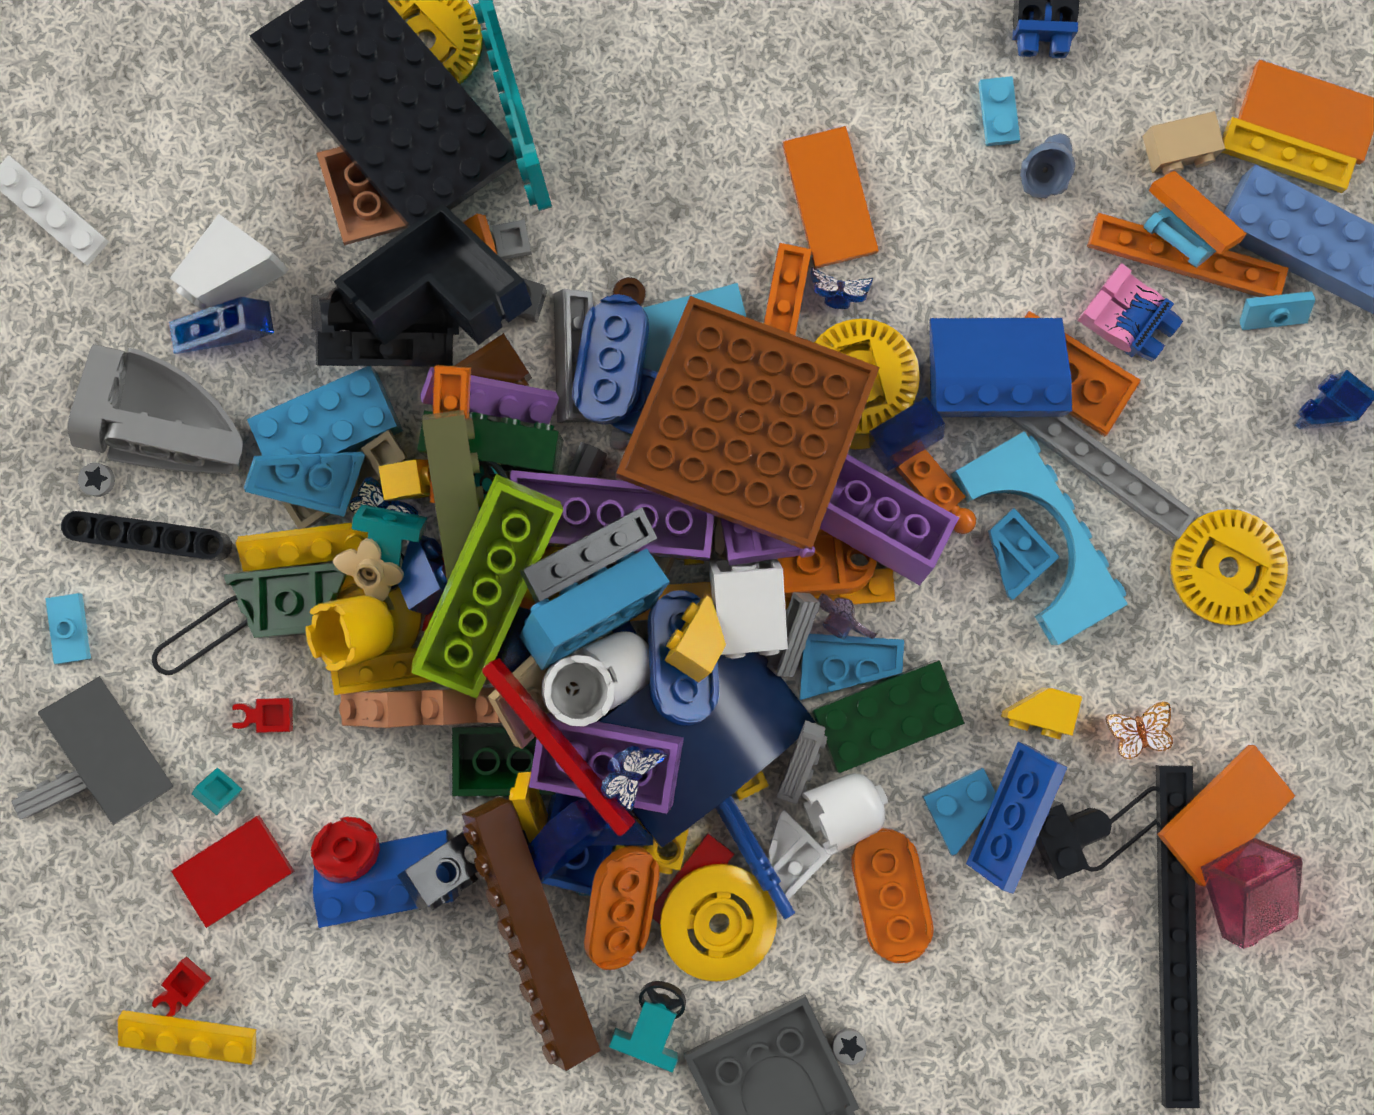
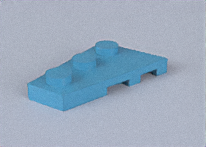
(307, 480)
(841, 663)

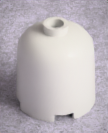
(626, 660)
(593, 695)
(845, 810)

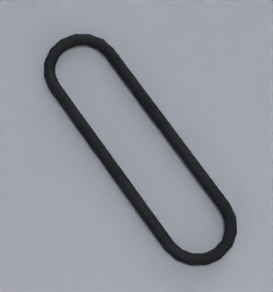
(188, 628)
(1135, 838)

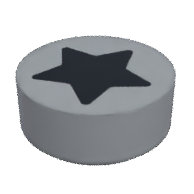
(96, 479)
(849, 1046)

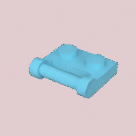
(1180, 236)

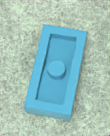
(999, 111)

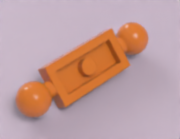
(932, 483)

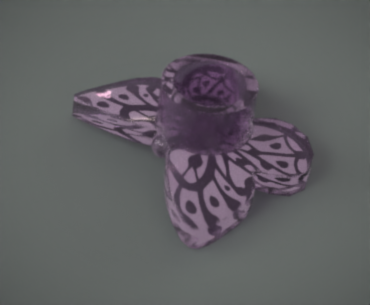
(841, 617)

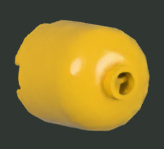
(349, 631)

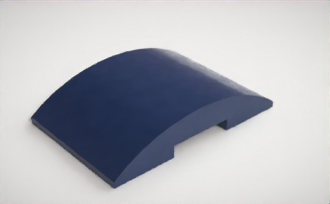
(720, 754)

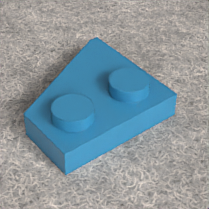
(1019, 552)
(960, 807)

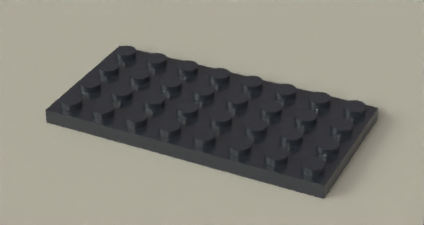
(386, 102)

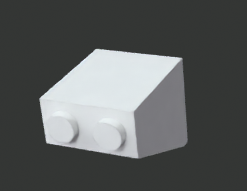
(225, 266)
(750, 606)

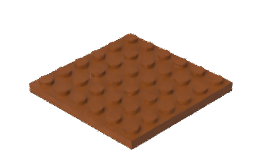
(748, 423)

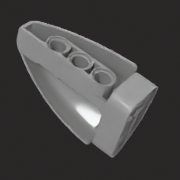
(151, 415)

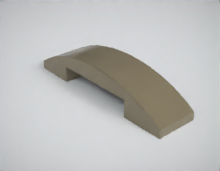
(378, 452)

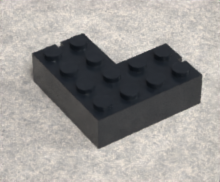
(430, 267)

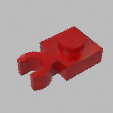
(269, 715)
(182, 986)

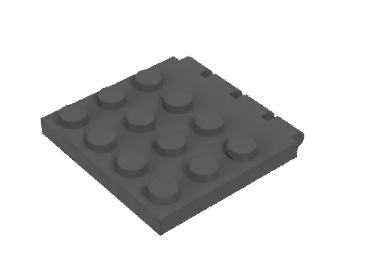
(772, 1067)

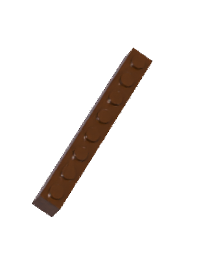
(530, 933)

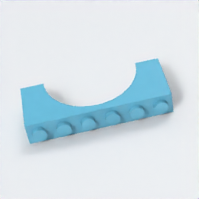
(1088, 587)

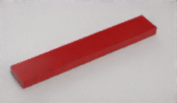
(557, 745)

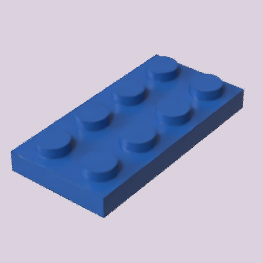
(1016, 816)

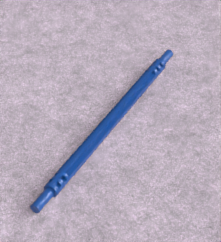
(746, 841)

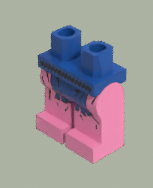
(1129, 313)

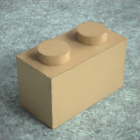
(1184, 143)

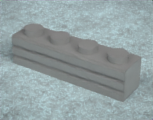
(799, 624)
(801, 762)
(48, 794)

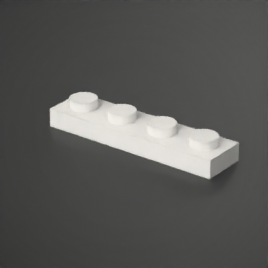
(50, 211)

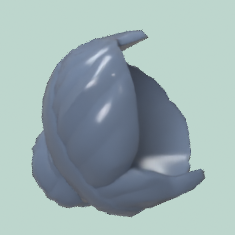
(1057, 158)

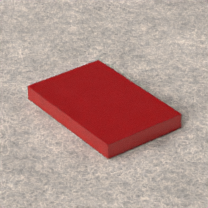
(232, 871)

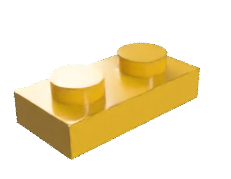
(528, 806)

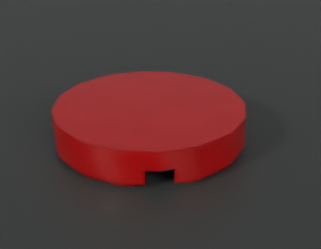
(345, 850)

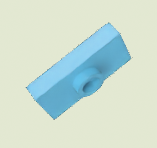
(1277, 310)
(68, 628)

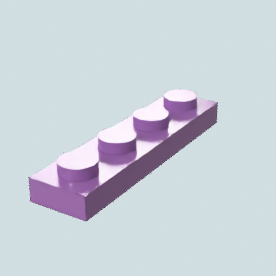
(503, 399)

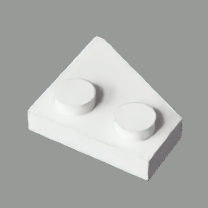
(794, 854)

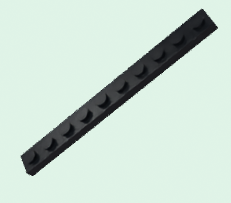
(1176, 950)

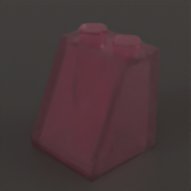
(1254, 891)

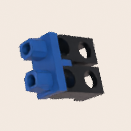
(1045, 21)

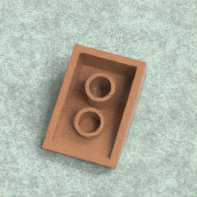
(355, 202)

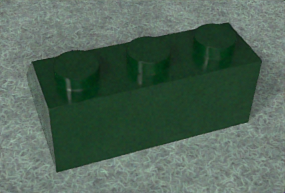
(488, 761)

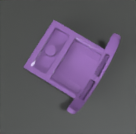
(751, 546)

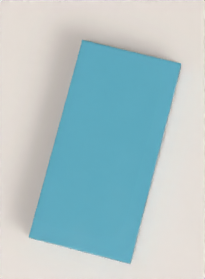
(666, 317)

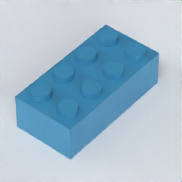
(329, 418)
(592, 608)

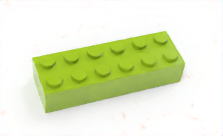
(486, 586)

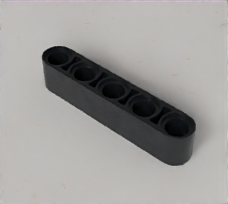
(132, 531)

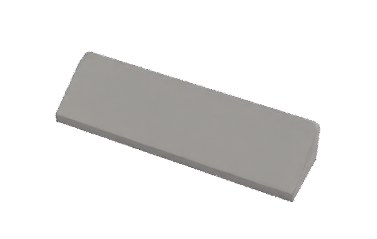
(569, 315)

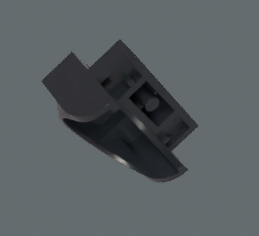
(360, 347)

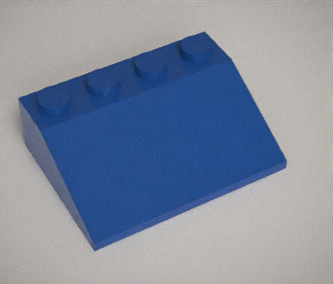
(999, 367)

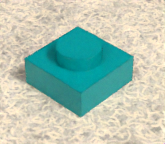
(216, 791)

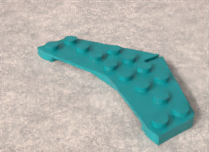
(512, 106)

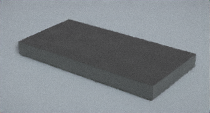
(105, 750)

